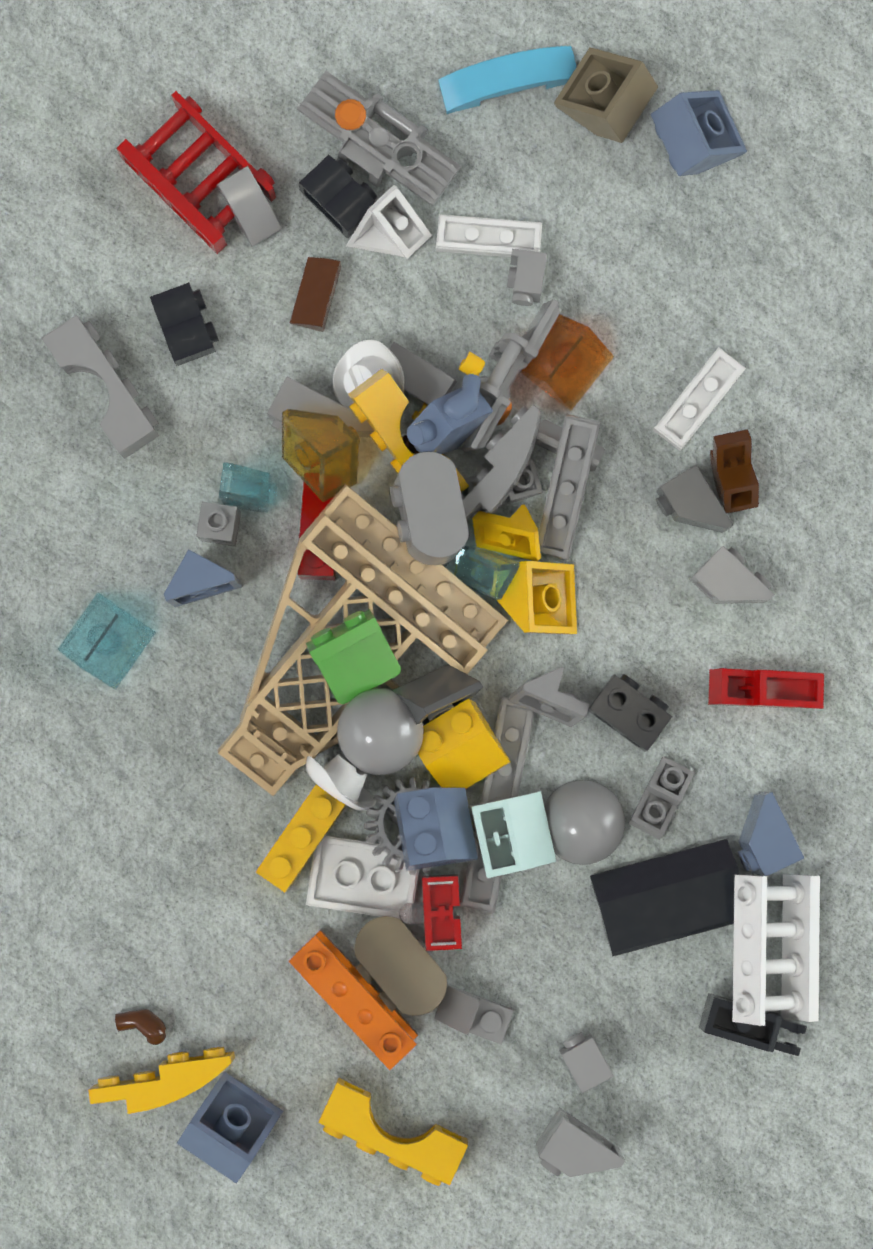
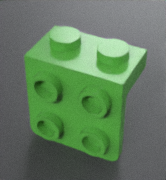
(353, 656)

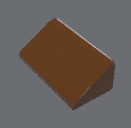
(316, 293)

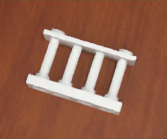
(799, 948)

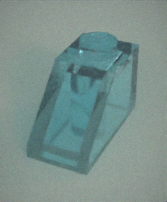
(246, 488)

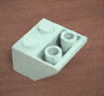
(513, 834)

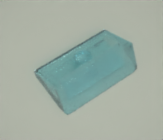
(485, 570)

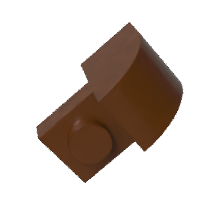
(733, 471)

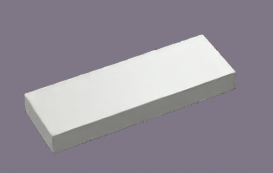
(486, 235)
(699, 399)

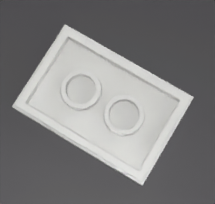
(356, 881)

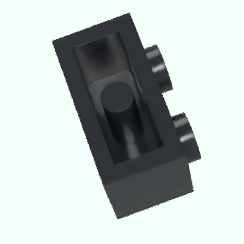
(630, 712)

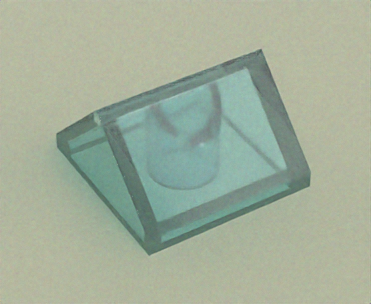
(106, 641)

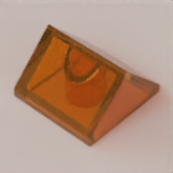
(568, 361)

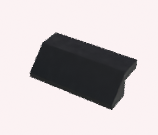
(667, 897)

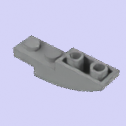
(509, 457)

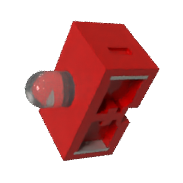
(436, 912)

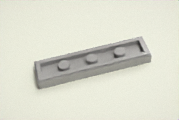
(567, 485)

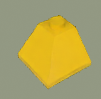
(542, 598)

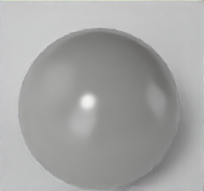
(379, 732)
(584, 821)

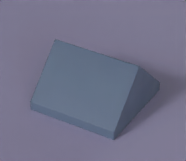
(198, 579)

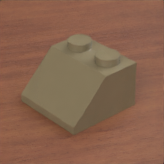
(607, 93)

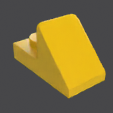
(507, 535)

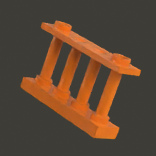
(354, 999)

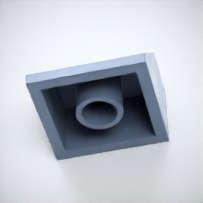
(697, 132)
(435, 827)
(767, 838)
(230, 1127)

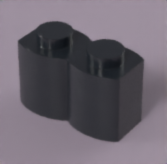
(337, 194)
(184, 324)

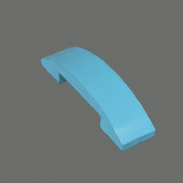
(506, 75)

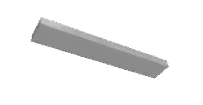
(513, 734)

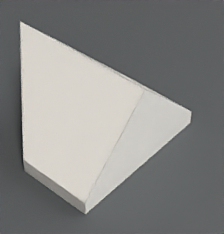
(390, 227)

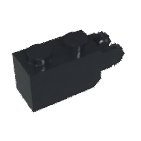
(718, 1022)

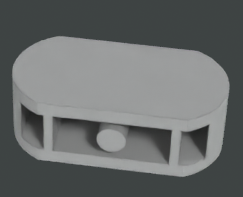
(430, 508)

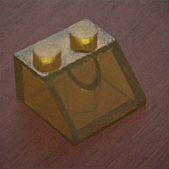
(320, 450)

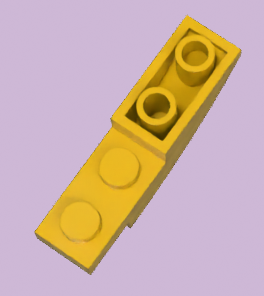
(177, 1079)

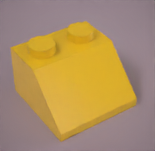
(461, 747)

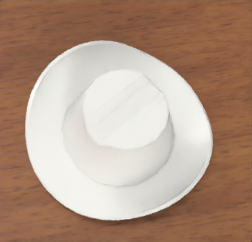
(361, 363)
(341, 781)

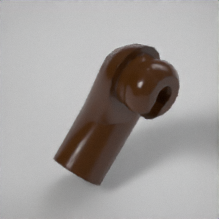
(144, 1021)

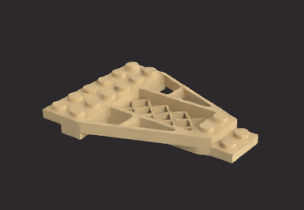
(418, 596)

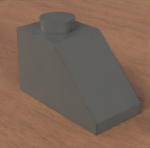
(692, 502)

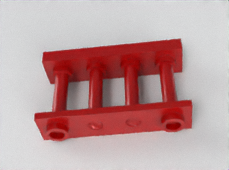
(164, 180)

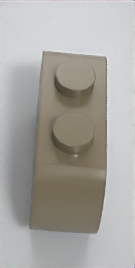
(399, 967)

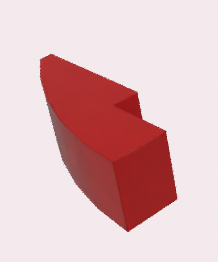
(766, 688)

